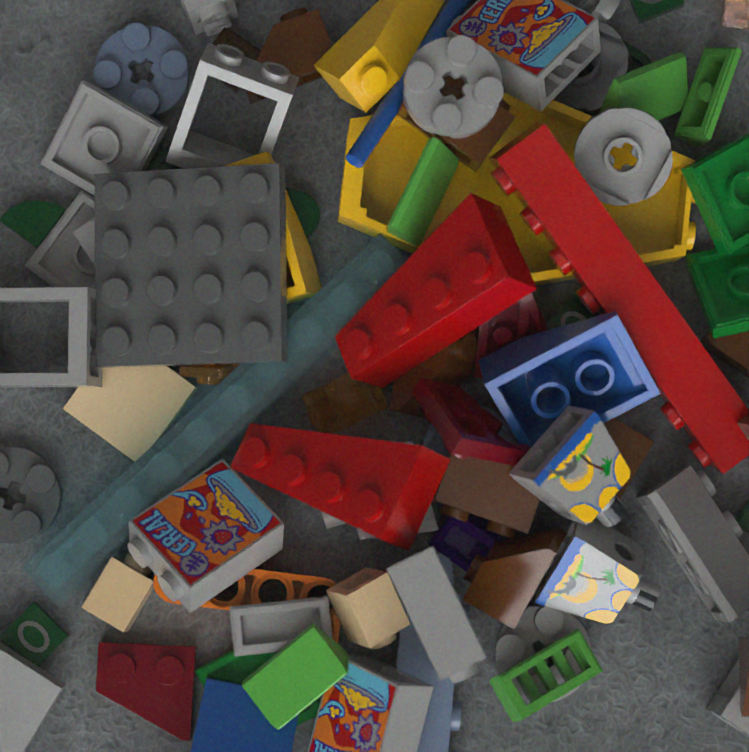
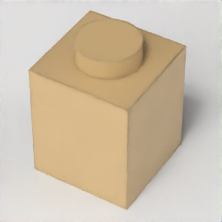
(120, 592)
(368, 608)

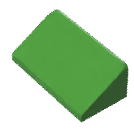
(654, 88)
(707, 95)
(423, 193)
(297, 675)

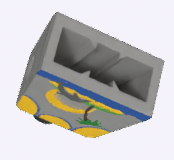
(576, 469)
(596, 574)

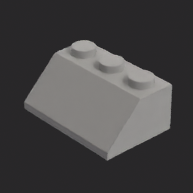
(701, 540)

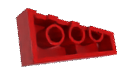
(438, 295)
(355, 479)

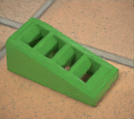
(509, 695)

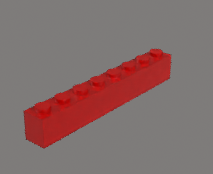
(618, 280)

